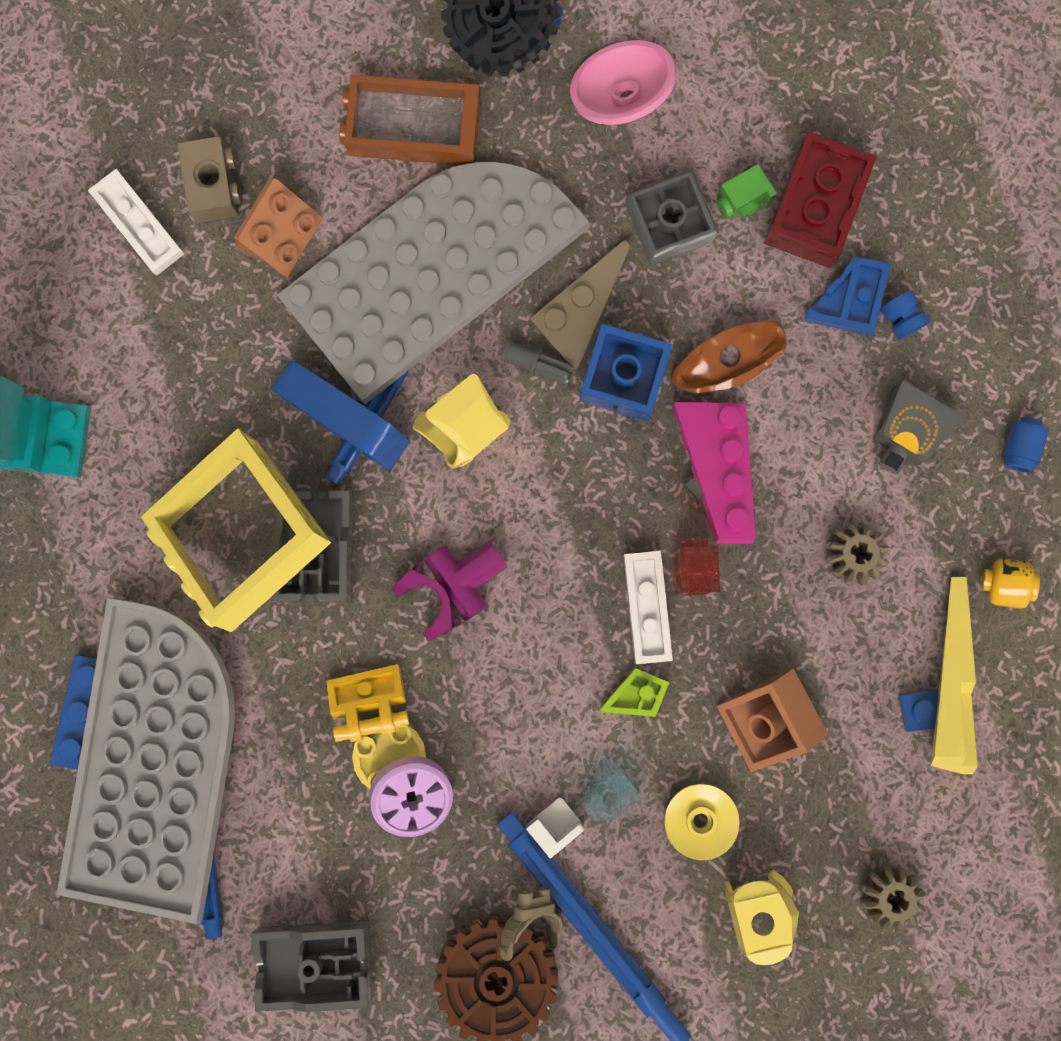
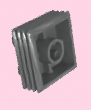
(681, 198)

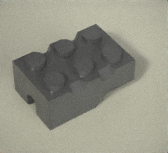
(329, 574)
(313, 967)

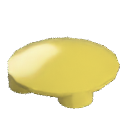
(380, 749)

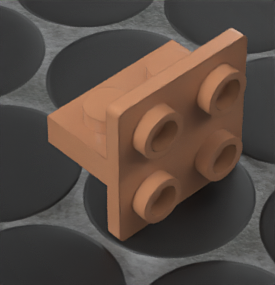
(277, 228)

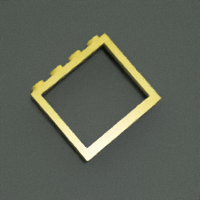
(269, 577)

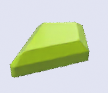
(637, 695)

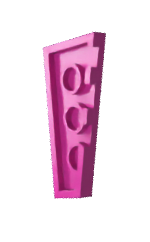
(721, 464)

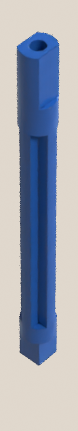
(592, 929)

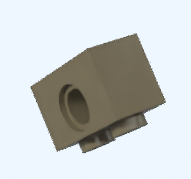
(198, 162)

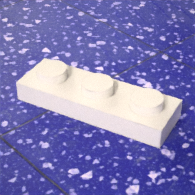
(136, 222)
(648, 607)

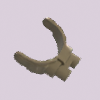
(529, 908)

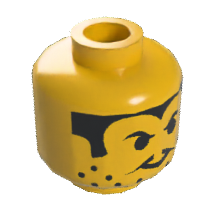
(1011, 583)

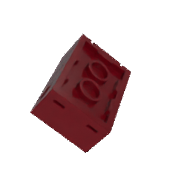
(820, 200)

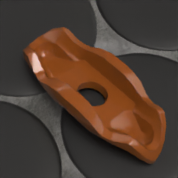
(757, 347)

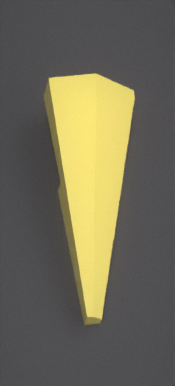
(954, 725)

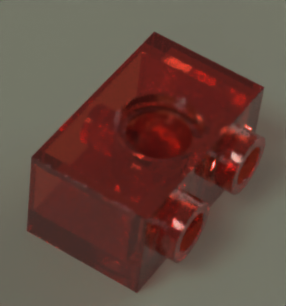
(696, 569)

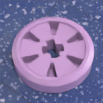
(390, 801)

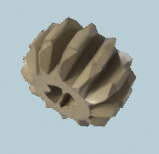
(846, 561)
(898, 912)

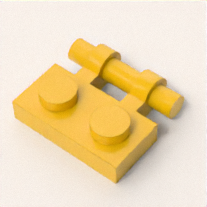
(365, 693)

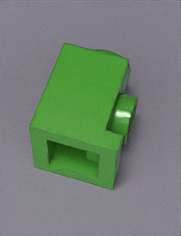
(745, 193)

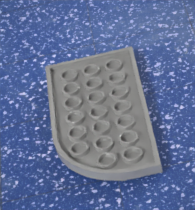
(429, 268)
(150, 767)

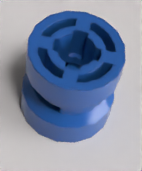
(905, 315)

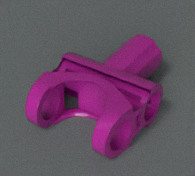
(455, 581)

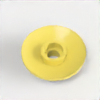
(717, 833)

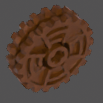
(483, 1007)

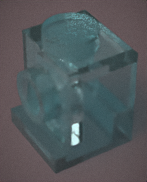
(615, 782)

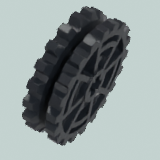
(500, 32)

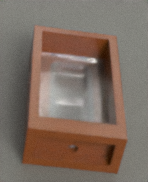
(411, 120)

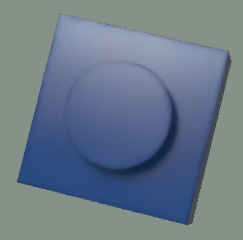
(919, 710)

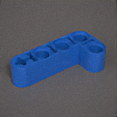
(341, 415)

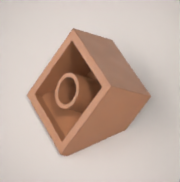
(773, 721)

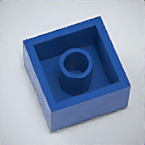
(625, 372)

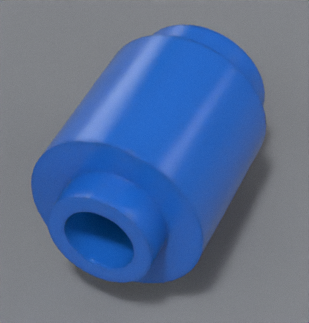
(1025, 445)

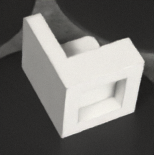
(555, 827)

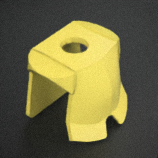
(462, 422)
(768, 897)

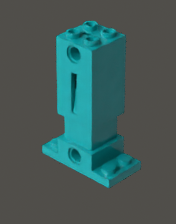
(41, 433)

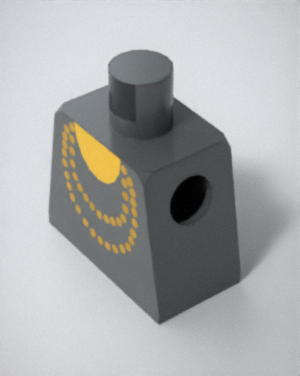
(913, 426)

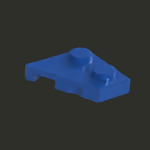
(853, 298)

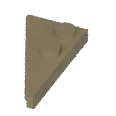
(574, 313)

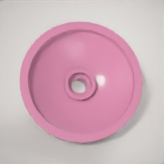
(623, 82)

